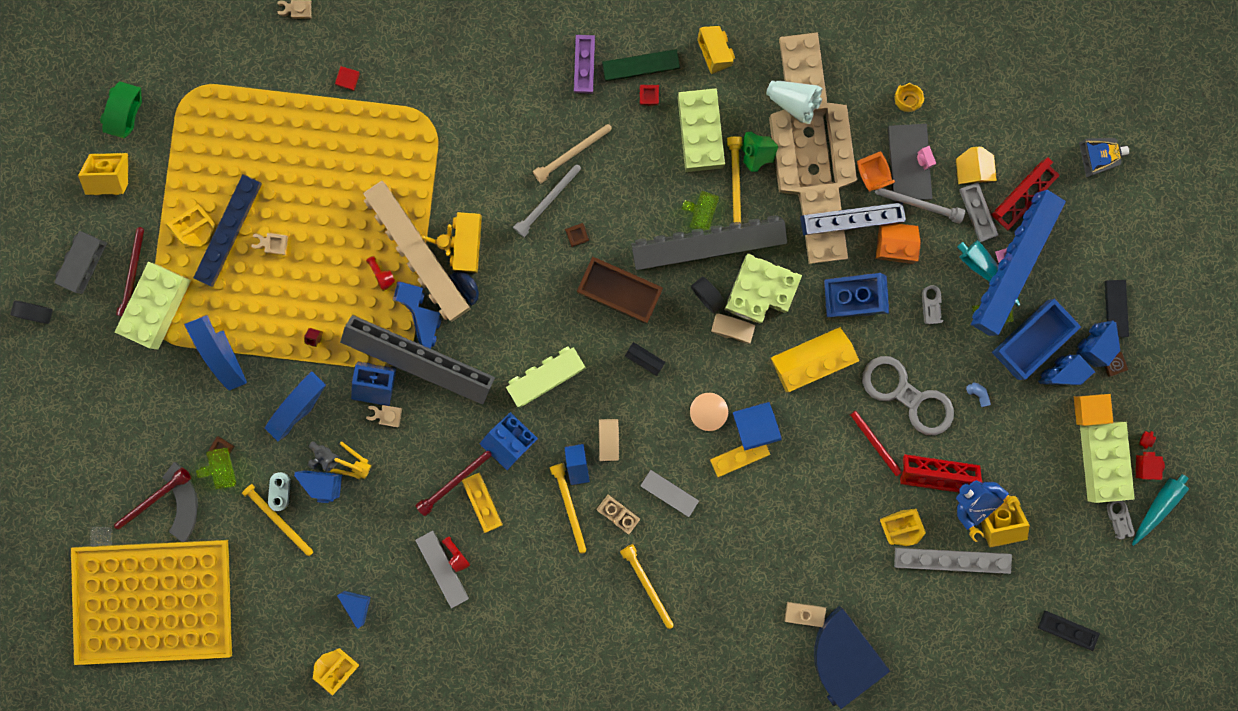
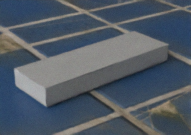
(978, 212)
(669, 493)

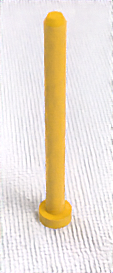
(277, 519)

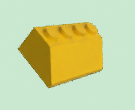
(814, 359)

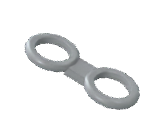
(908, 395)

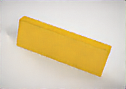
(482, 502)

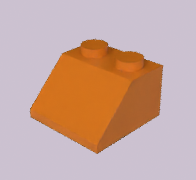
(898, 243)

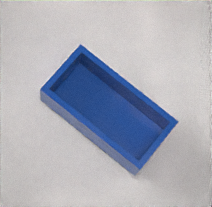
(1036, 339)

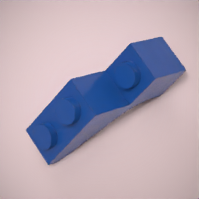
(424, 320)

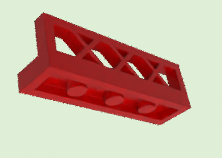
(1023, 188)
(941, 478)

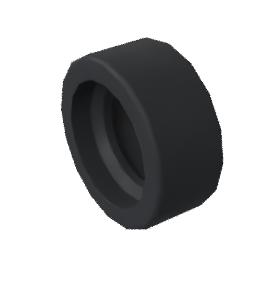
(708, 294)
(31, 312)

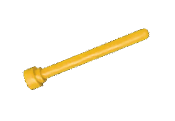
(734, 145)
(559, 472)
(630, 554)

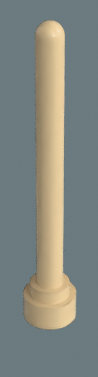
(543, 172)

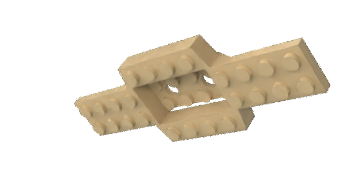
(797, 152)

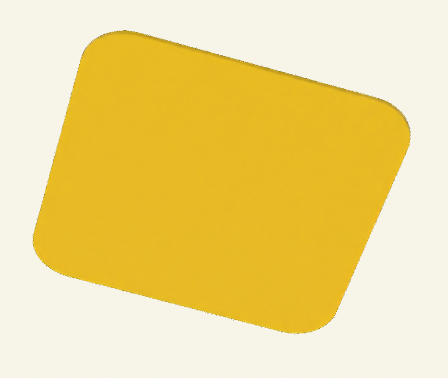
(313, 172)

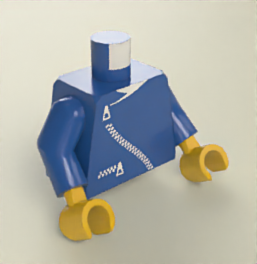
(979, 501)

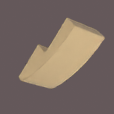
(733, 328)
(608, 440)
(618, 514)

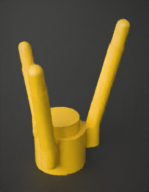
(442, 241)
(360, 468)

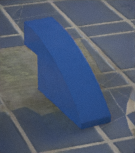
(216, 352)
(295, 406)

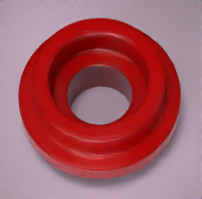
(1147, 439)

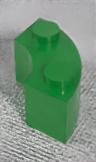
(121, 109)

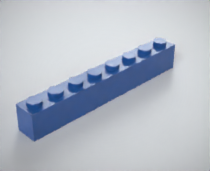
(1017, 263)

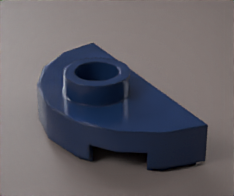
(466, 286)

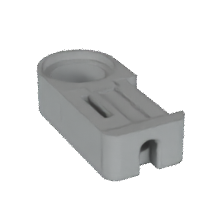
(932, 308)
(1121, 521)

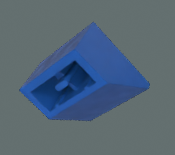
(1101, 344)
(1067, 371)
(373, 383)
(508, 441)

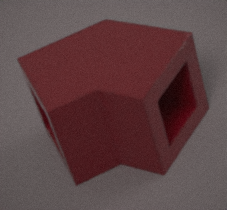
(313, 337)

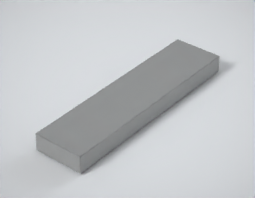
(442, 569)

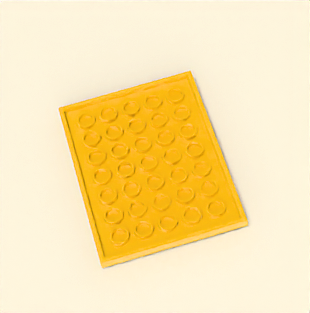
(151, 602)

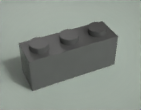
(80, 262)

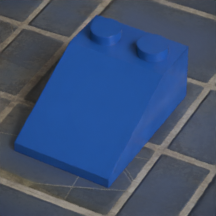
(857, 295)

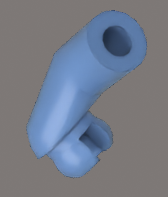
(981, 392)

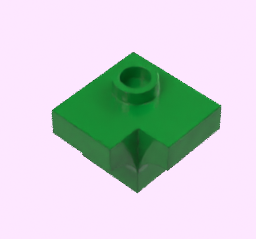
(758, 150)

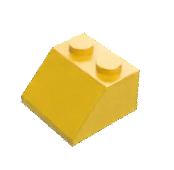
(715, 49)
(105, 174)
(1005, 525)

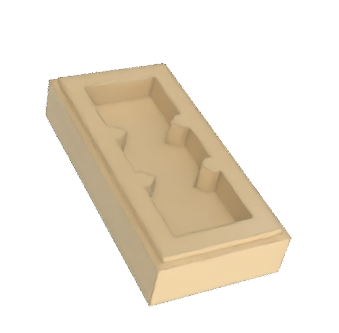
(805, 614)

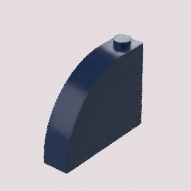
(845, 659)

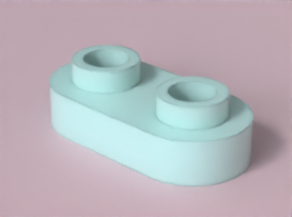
(281, 492)

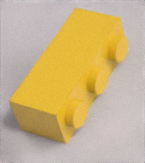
(466, 242)

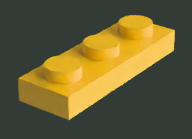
(737, 458)

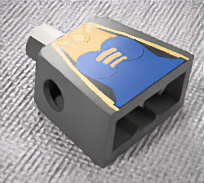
(1101, 154)

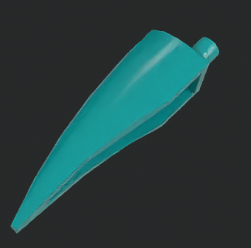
(979, 261)
(1163, 504)

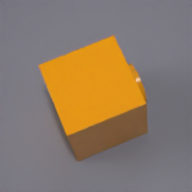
(1093, 409)

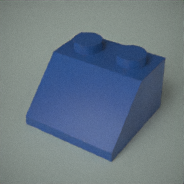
(320, 484)

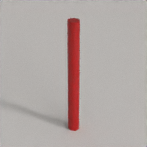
(875, 442)

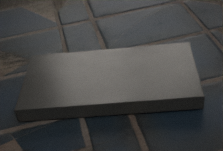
(905, 169)

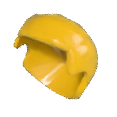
(914, 100)

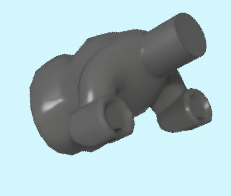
(322, 455)

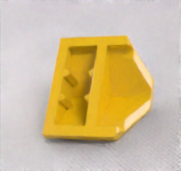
(975, 166)
(192, 227)
(903, 527)
(333, 670)

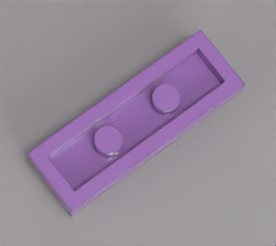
(584, 64)

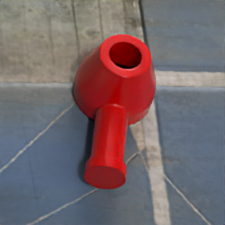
(384, 278)
(458, 561)

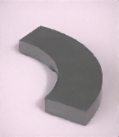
(186, 506)

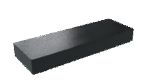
(1117, 305)
(1068, 630)

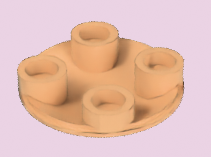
(709, 411)

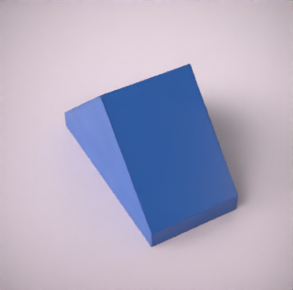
(576, 464)
(356, 606)

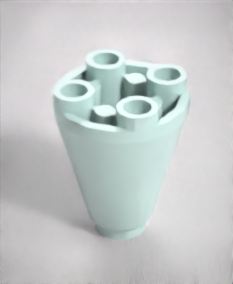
(796, 98)

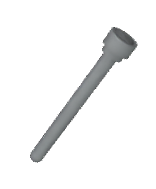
(955, 214)
(523, 227)

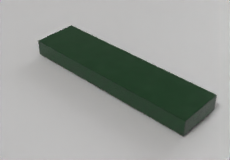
(641, 65)

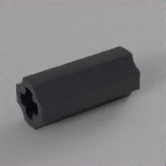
(645, 359)

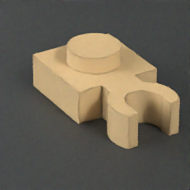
(298, 8)
(273, 243)
(388, 415)

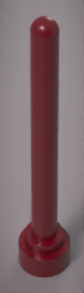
(132, 271)
(180, 477)
(425, 506)

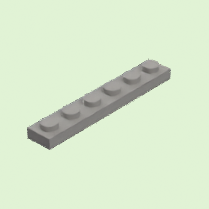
(953, 560)

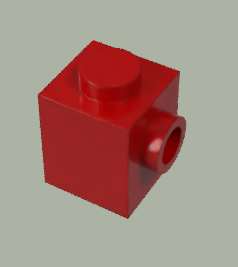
(1149, 466)

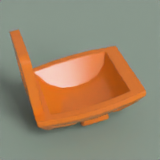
(875, 171)

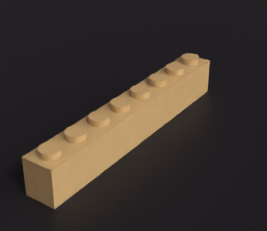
(417, 251)

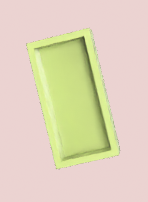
(701, 130)
(152, 306)
(542, 379)
(1107, 462)

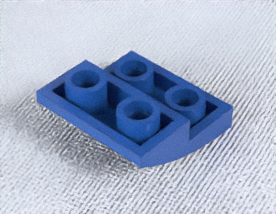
(757, 426)

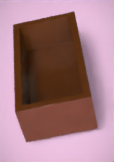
(619, 290)

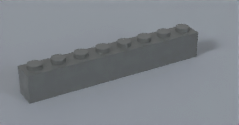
(709, 243)
(417, 359)

